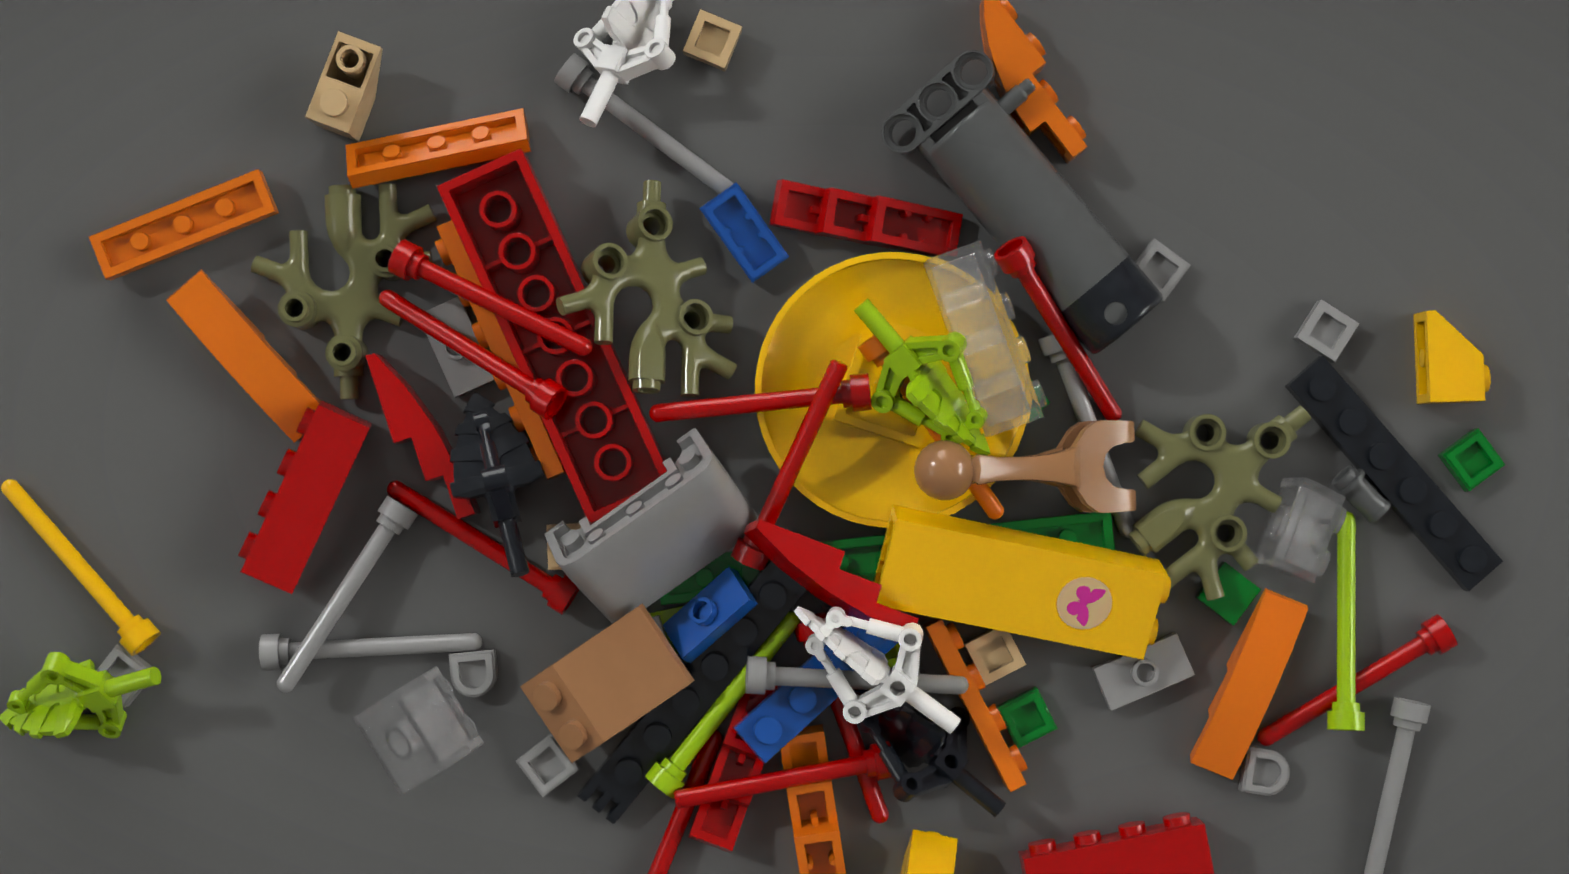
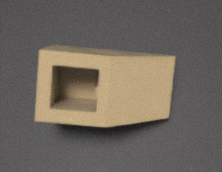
(346, 87)

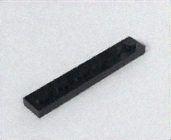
(1394, 473)

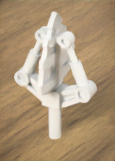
(638, 46)
(895, 684)

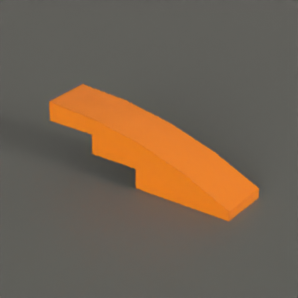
(243, 352)
(1249, 683)
(813, 807)

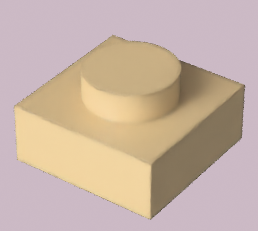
(712, 40)
(994, 655)

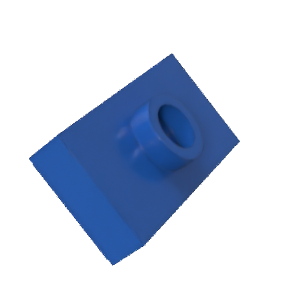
(744, 232)
(709, 614)

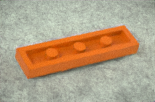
(436, 148)
(183, 224)
(985, 719)

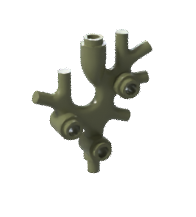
(661, 278)
(358, 301)
(1236, 482)

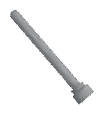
(579, 78)
(1083, 412)
(392, 520)
(278, 651)
(765, 676)
(1408, 718)

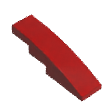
(865, 218)
(412, 421)
(818, 571)
(721, 821)

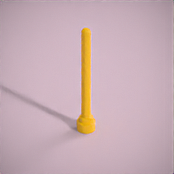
(134, 630)

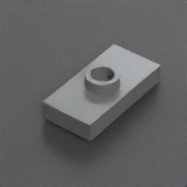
(460, 373)
(1130, 679)

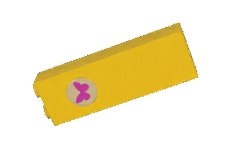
(1020, 582)

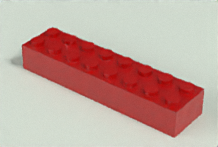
(527, 260)

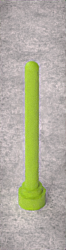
(1346, 711)
(670, 772)

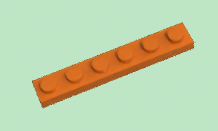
(490, 335)

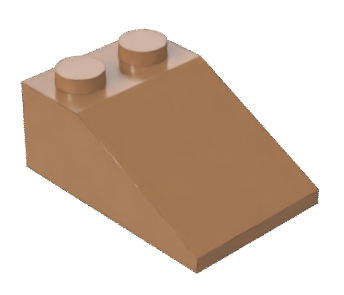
(607, 683)

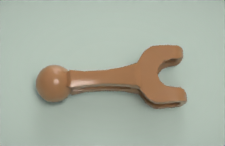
(1074, 467)

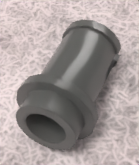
(1360, 493)

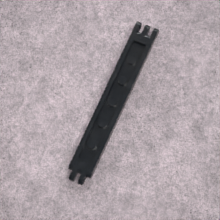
(667, 725)

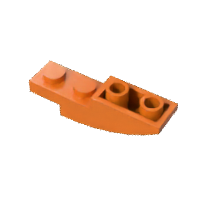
(1020, 58)

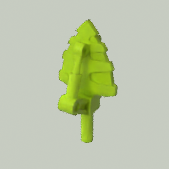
(930, 386)
(63, 689)

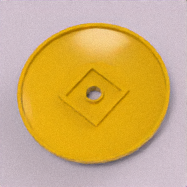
(861, 457)

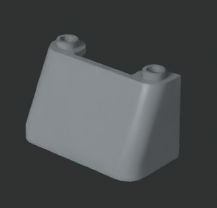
(655, 534)

